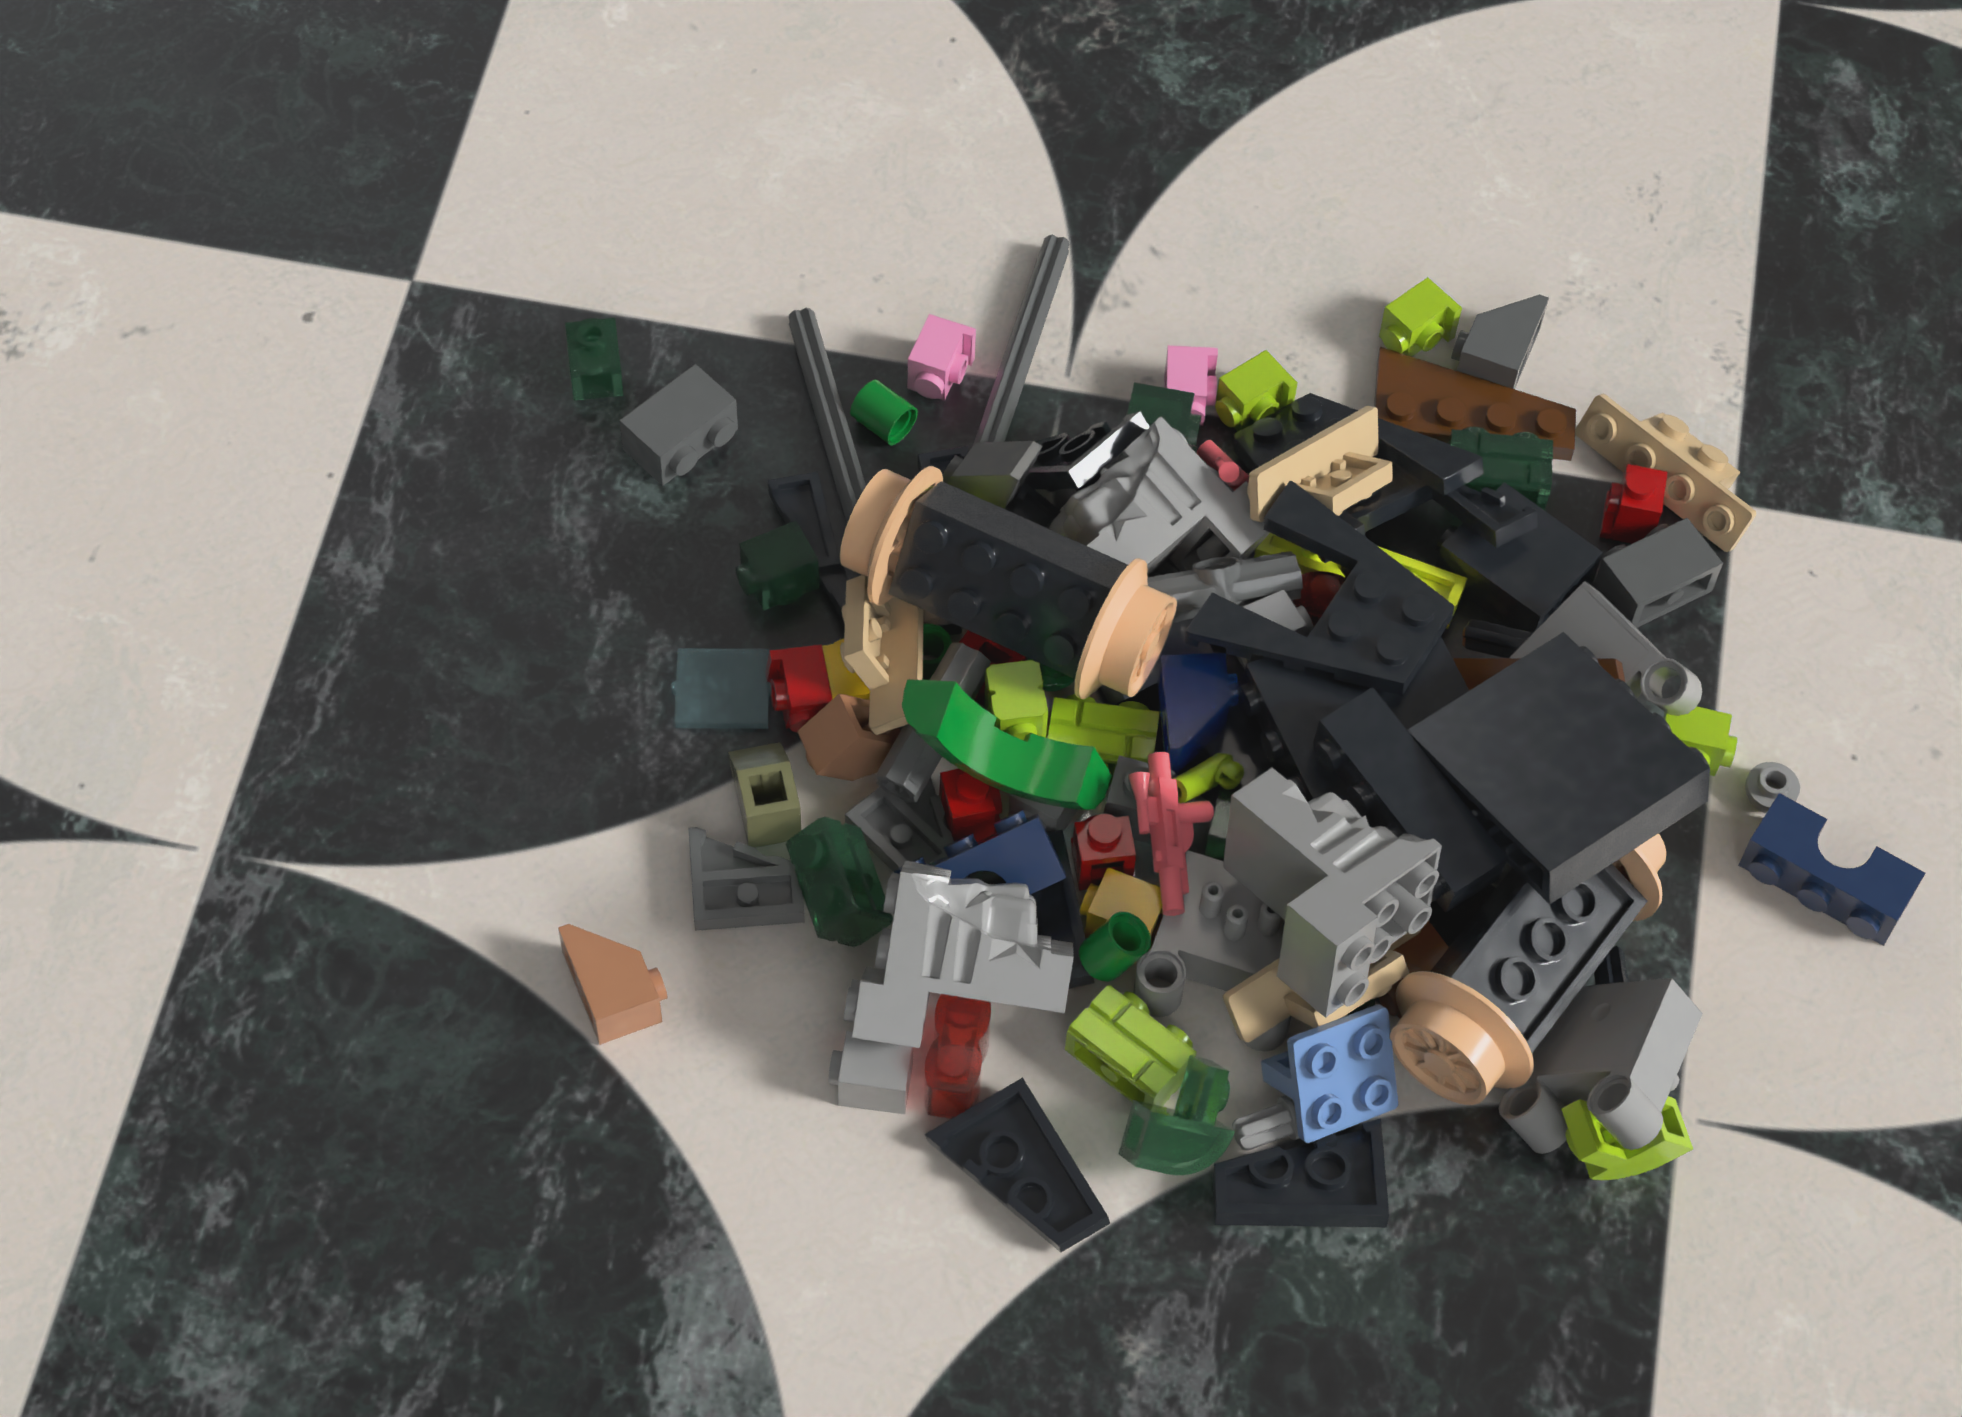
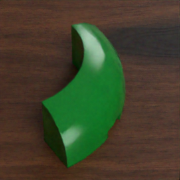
(1027, 768)

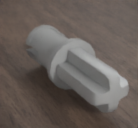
(1266, 1125)

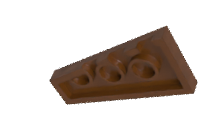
(1441, 399)

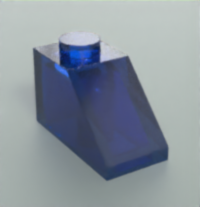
(1193, 703)

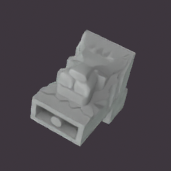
(1163, 507)
(1332, 881)
(959, 943)

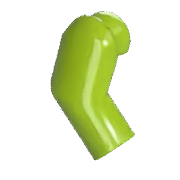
(1209, 774)

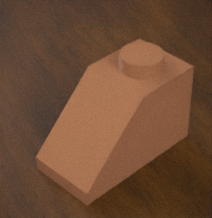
(841, 741)
(612, 983)

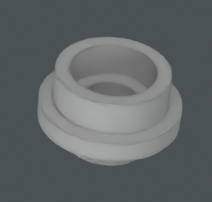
(1761, 794)

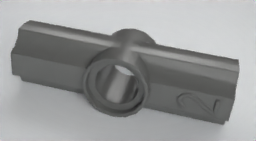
(1232, 579)
(910, 757)

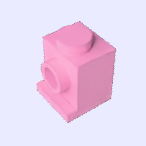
(940, 357)
(1193, 371)

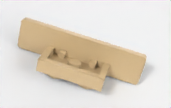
(1330, 466)
(1696, 471)
(883, 650)
(1266, 1000)

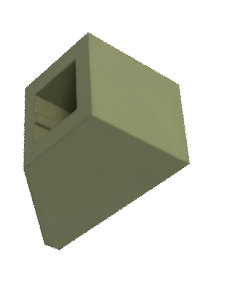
(766, 794)

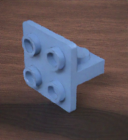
(1337, 1073)

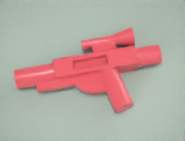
(1223, 464)
(1169, 827)

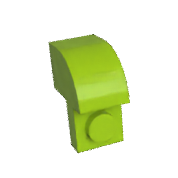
(1611, 1161)

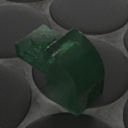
(1184, 1137)

